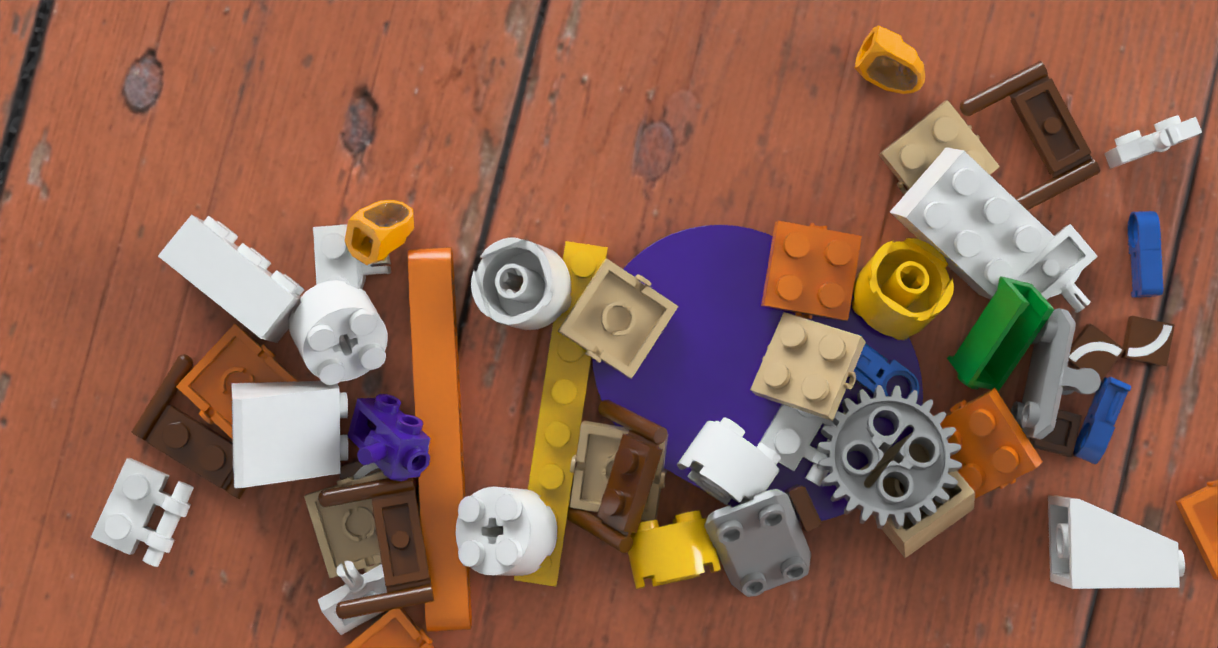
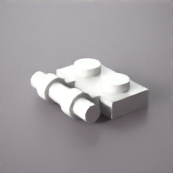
(791, 439)
(131, 507)

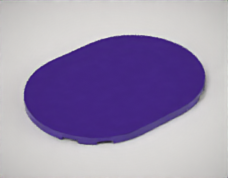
(717, 344)

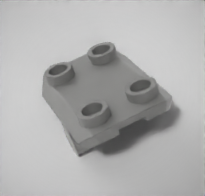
(1051, 377)
(760, 543)

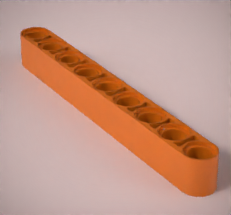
(439, 407)

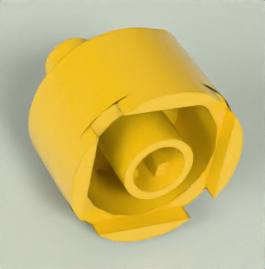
(902, 288)
(672, 551)

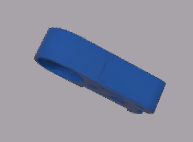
(1146, 254)
(874, 371)
(1100, 420)

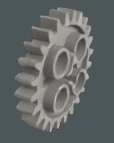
(920, 480)

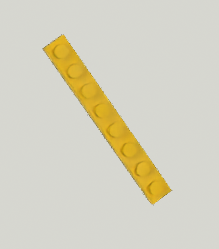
(562, 410)

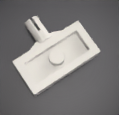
(1168, 133)
(335, 261)
(1060, 266)
(355, 587)

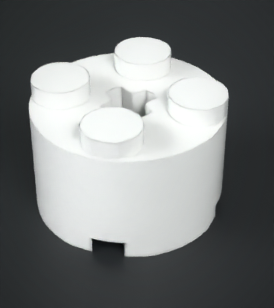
(527, 265)
(338, 332)
(728, 463)
(505, 531)

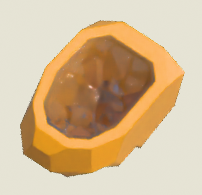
(890, 62)
(378, 230)

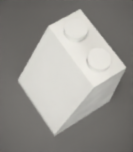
(287, 431)
(1106, 551)

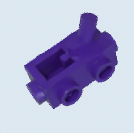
(389, 437)

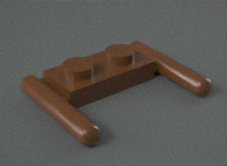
(1048, 127)
(184, 436)
(628, 481)
(399, 545)

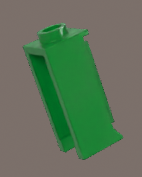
(1001, 335)

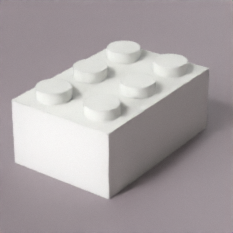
(972, 222)
(233, 276)

